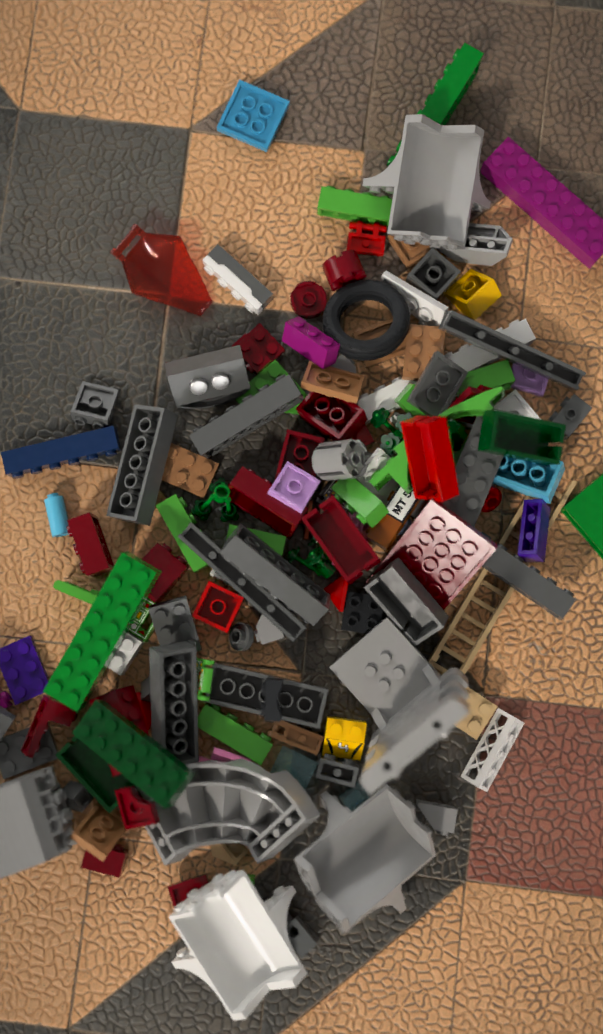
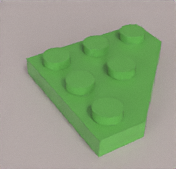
(268, 377)

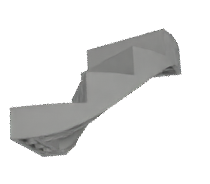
(232, 805)

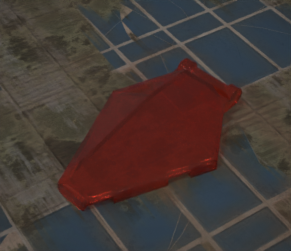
(163, 271)

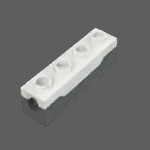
(237, 279)

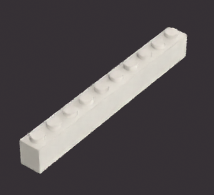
(467, 357)

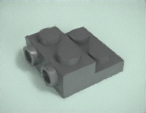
(94, 405)

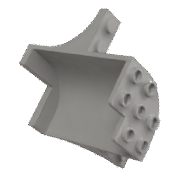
(433, 183)
(365, 856)

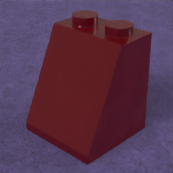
(171, 568)

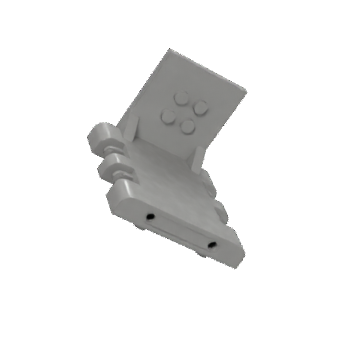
(404, 698)

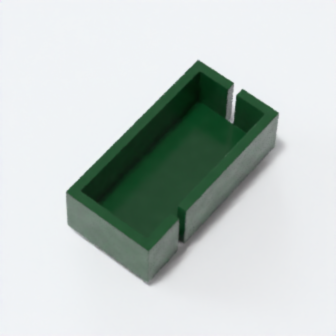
(521, 437)
(92, 772)

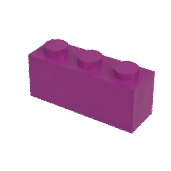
(310, 342)

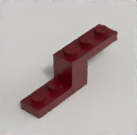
(50, 710)

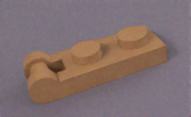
(297, 736)

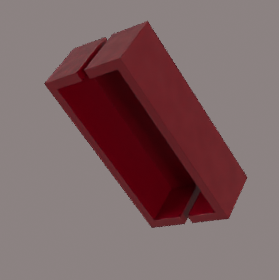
(251, 495)
(341, 540)

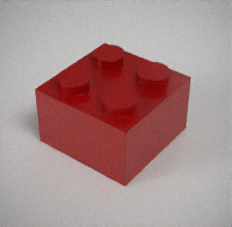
(218, 607)

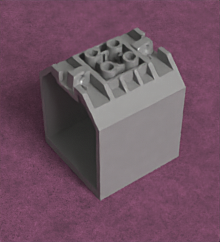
(33, 821)

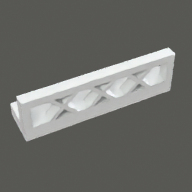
(497, 754)

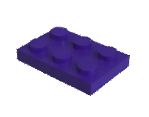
(23, 670)

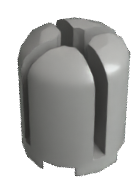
(339, 460)

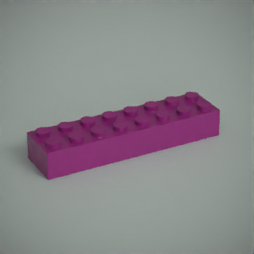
(546, 201)

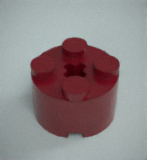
(343, 269)

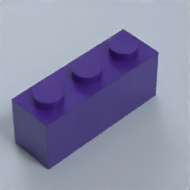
(534, 530)

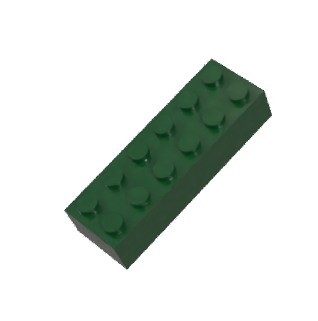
(134, 753)

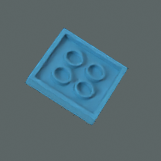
(253, 115)

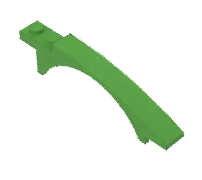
(398, 467)

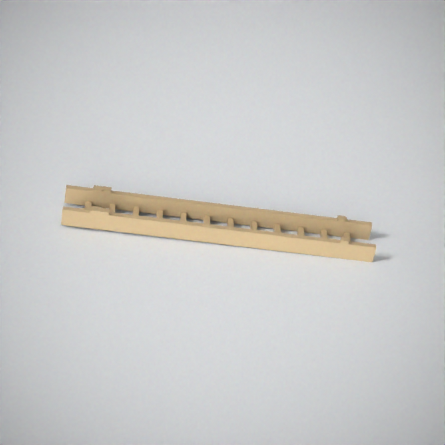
(504, 595)

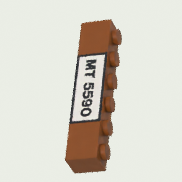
(388, 528)

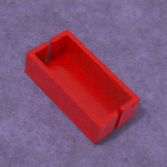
(430, 457)

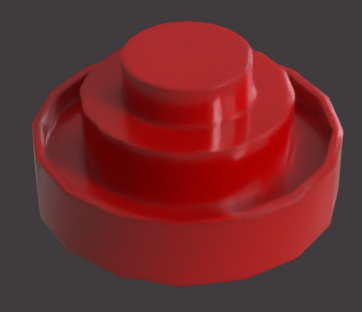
(493, 499)

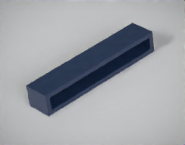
(61, 451)

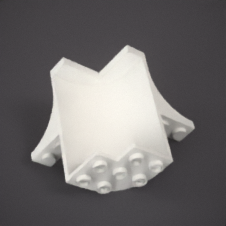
(237, 941)

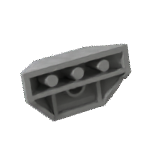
(483, 245)

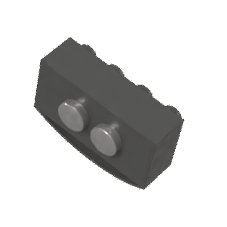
(208, 378)

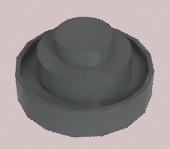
(241, 636)

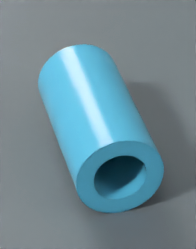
(56, 515)

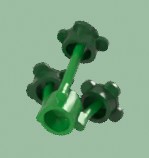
(220, 494)

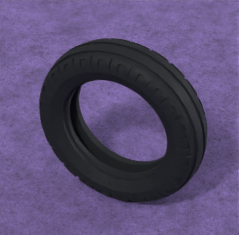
(360, 291)

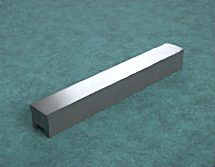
(511, 349)
(242, 583)

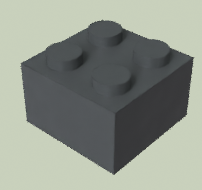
(433, 274)

